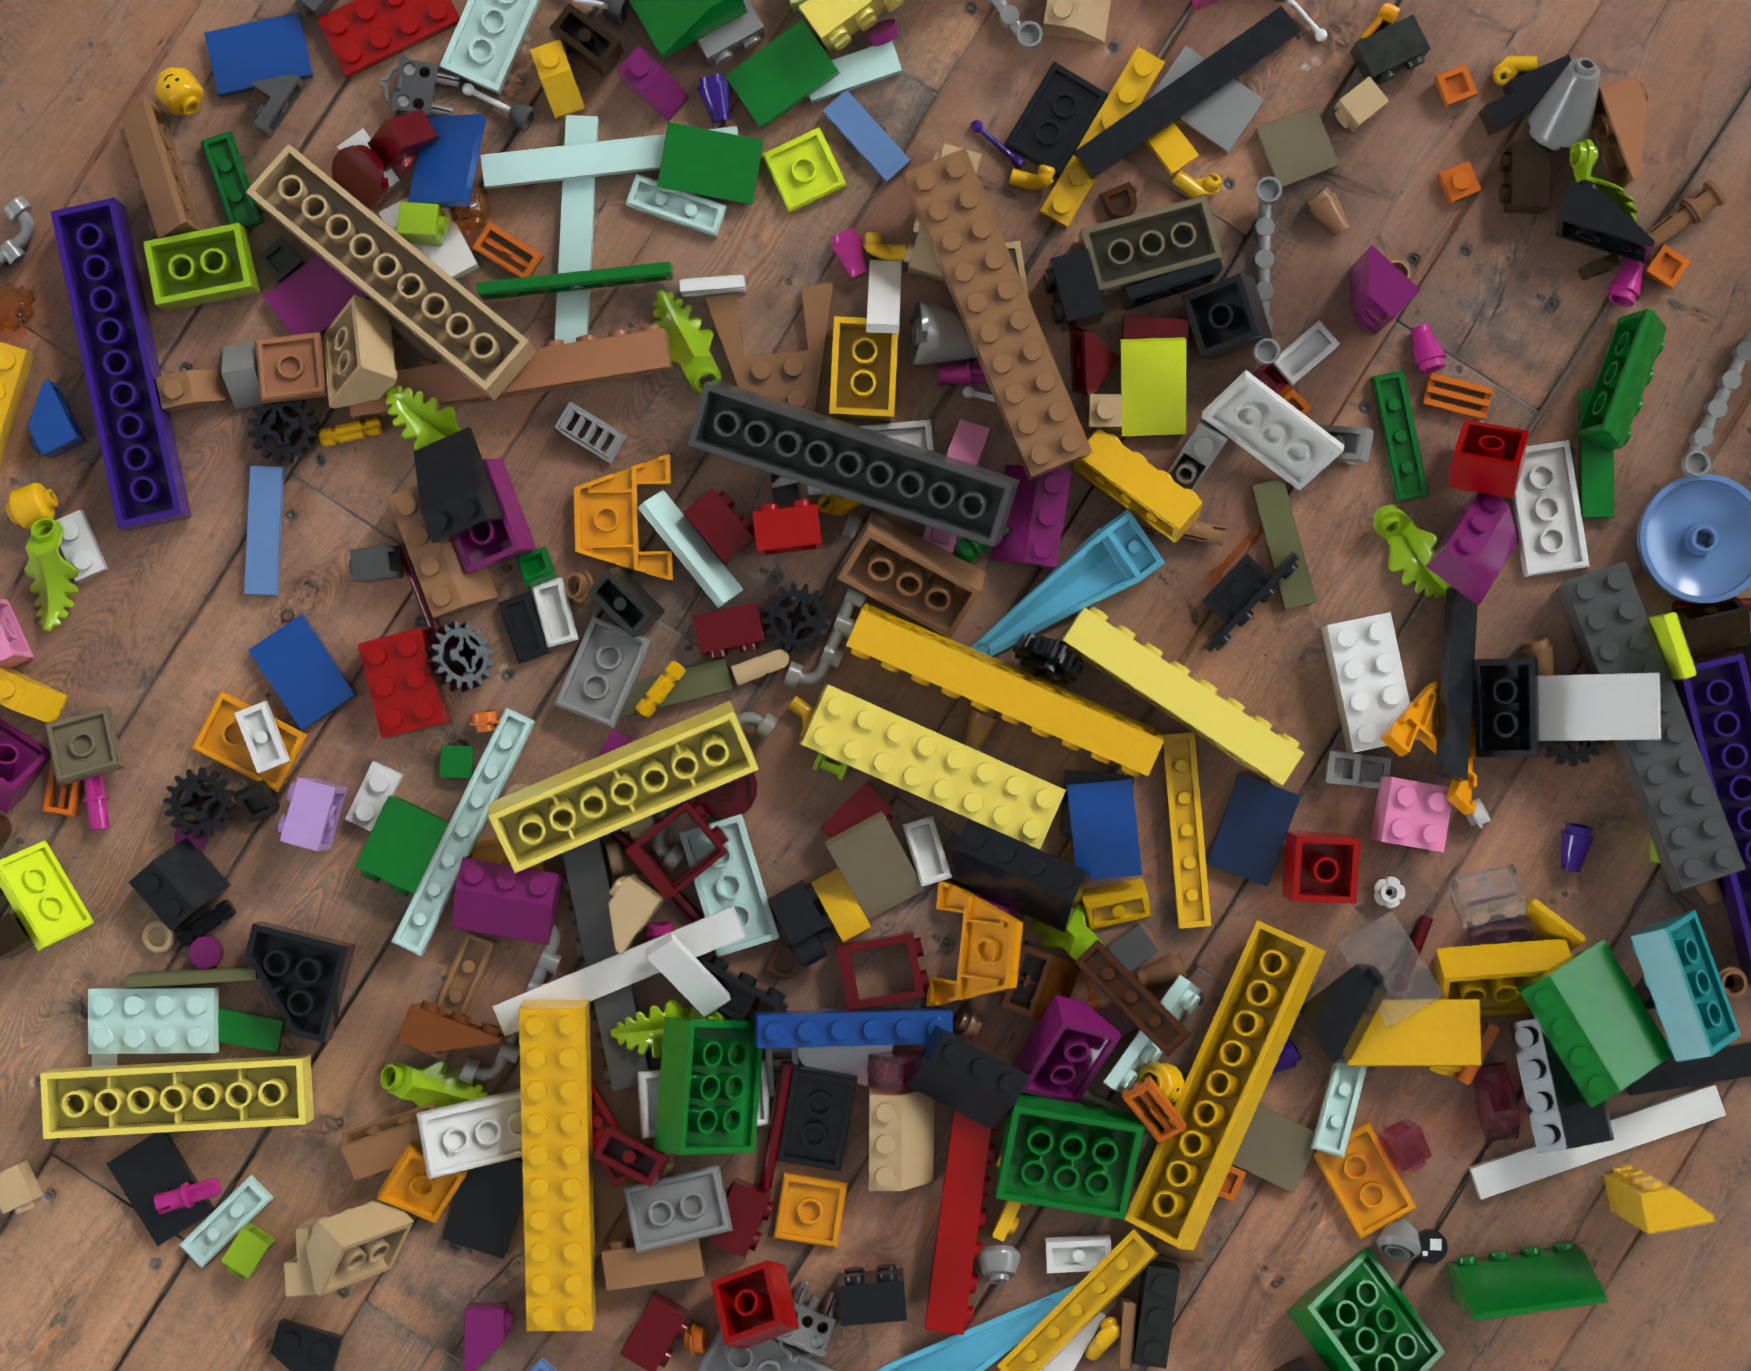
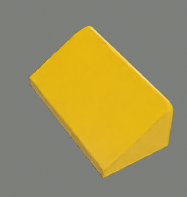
(1116, 903)
(1550, 925)

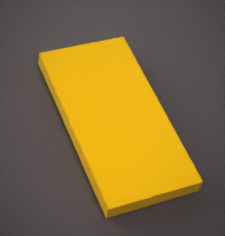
(1434, 1036)

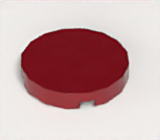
(361, 174)
(730, 798)

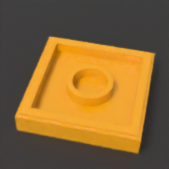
(413, 1191)
(810, 1210)

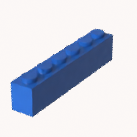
(847, 1027)

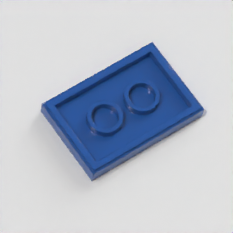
(257, 53)
(448, 165)
(302, 672)
(1105, 828)

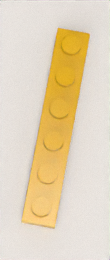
(1124, 97)
(1186, 830)
(1081, 1305)

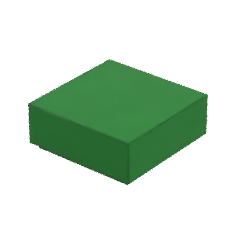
(536, 567)
(457, 761)

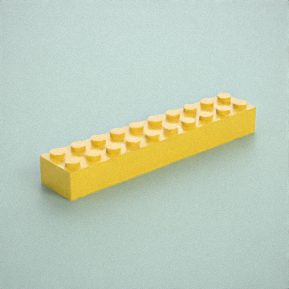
(1006, 690)
(1225, 1085)
(557, 1165)

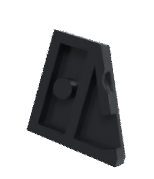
(305, 1347)

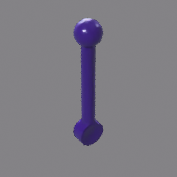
(977, 127)

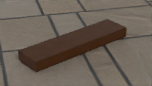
(1133, 998)

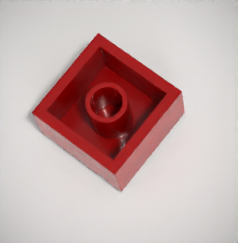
(1488, 459)
(787, 528)
(1321, 867)
(754, 1305)

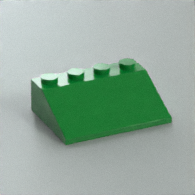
(682, 22)
(1595, 1022)
(708, 1087)
(1069, 1156)
(1524, 1281)
(1364, 1321)

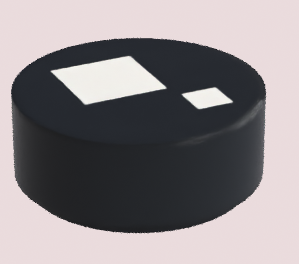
(1433, 1246)

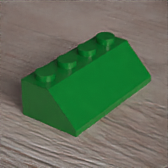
(1622, 380)

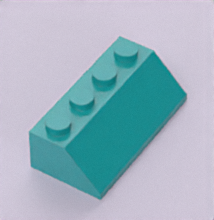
(1685, 987)

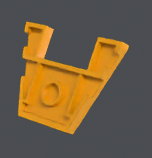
(609, 518)
(1421, 721)
(987, 948)

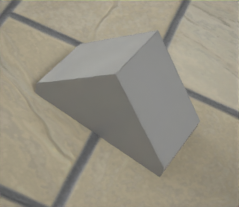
(241, 374)

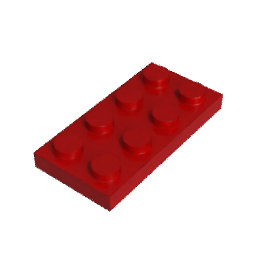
(376, 30)

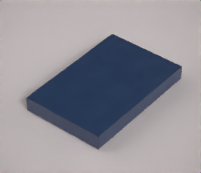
(1252, 829)

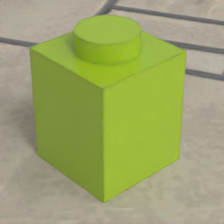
(422, 223)
(248, 1251)

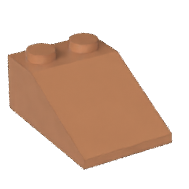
(1620, 128)

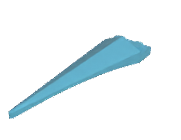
(1097, 569)
(979, 1344)

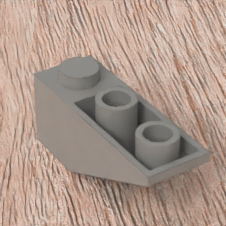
(1197, 455)

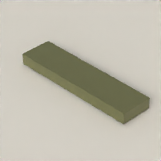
(1282, 539)
(696, 683)
(191, 976)

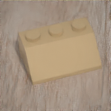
(1077, 19)
(359, 354)
(631, 908)
(900, 1139)
(356, 1244)

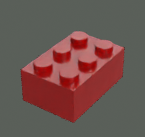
(401, 683)

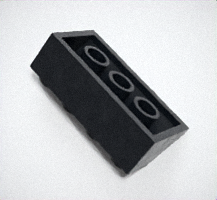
(1017, 875)
(1554, 1103)

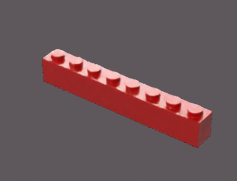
(958, 1226)

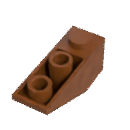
(436, 1031)

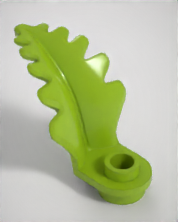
(1582, 158)
(687, 343)
(421, 419)
(1409, 550)
(50, 573)
(1074, 941)
(650, 1030)
(429, 1084)

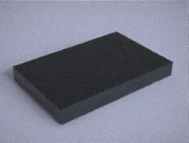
(1056, 119)
(1171, 284)
(817, 1117)
(152, 1169)
(487, 1208)

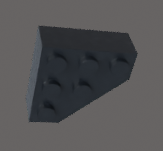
(301, 976)

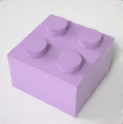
(312, 813)

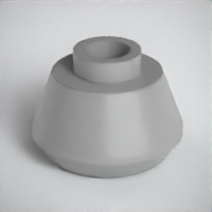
(1399, 1241)
(999, 1263)

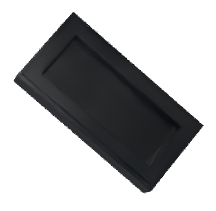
(524, 628)

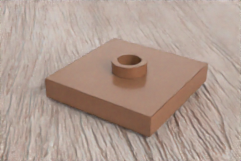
(291, 368)

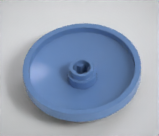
(1698, 539)

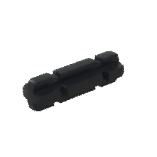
(205, 923)

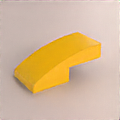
(1172, 149)
(841, 905)

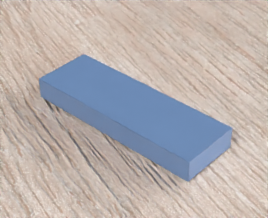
(866, 136)

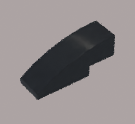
(1521, 95)

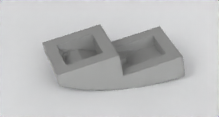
(1356, 769)

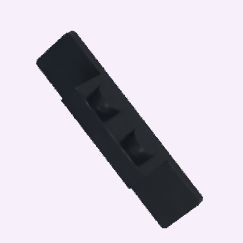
(1240, 591)
(741, 989)

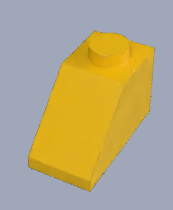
(557, 79)
(30, 696)

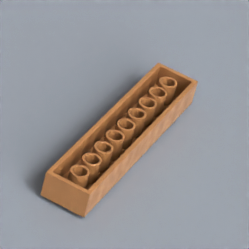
(997, 314)

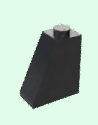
(1345, 1010)

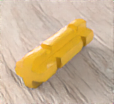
(350, 431)
(660, 689)

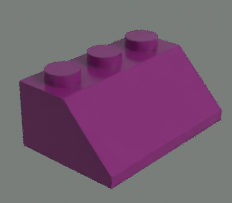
(1378, 291)
(1034, 519)
(502, 539)
(1475, 546)
(20, 764)
(506, 903)
(1066, 1050)

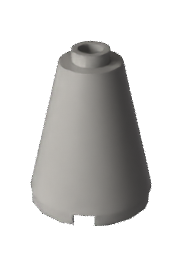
(1568, 106)
(937, 335)

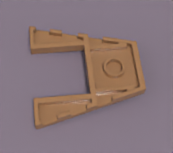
(782, 376)

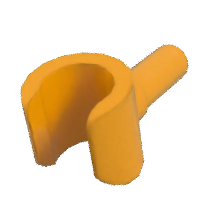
(1388, 13)

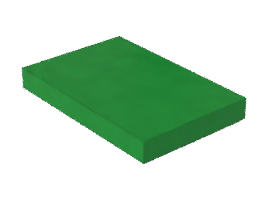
(782, 74)
(710, 163)

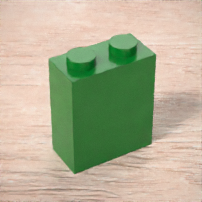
(401, 845)

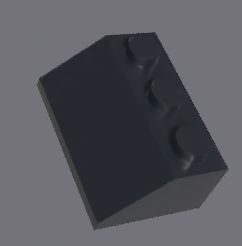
(1506, 707)
(966, 1078)

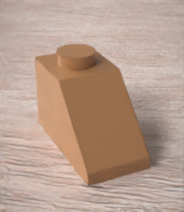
(192, 390)

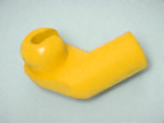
(1032, 181)
(836, 504)

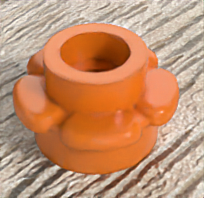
(484, 720)
(696, 1339)

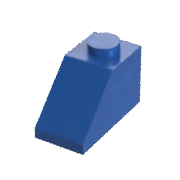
(53, 423)

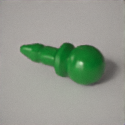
(969, 549)

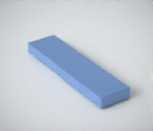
(264, 530)

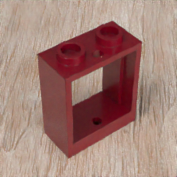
(653, 870)
(848, 974)

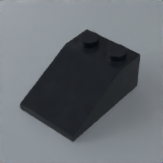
(1598, 222)
(455, 488)

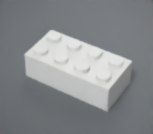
(1365, 678)

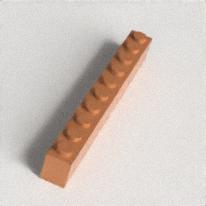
(550, 369)

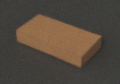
(1125, 1341)

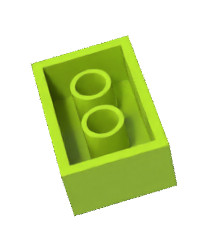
(201, 267)

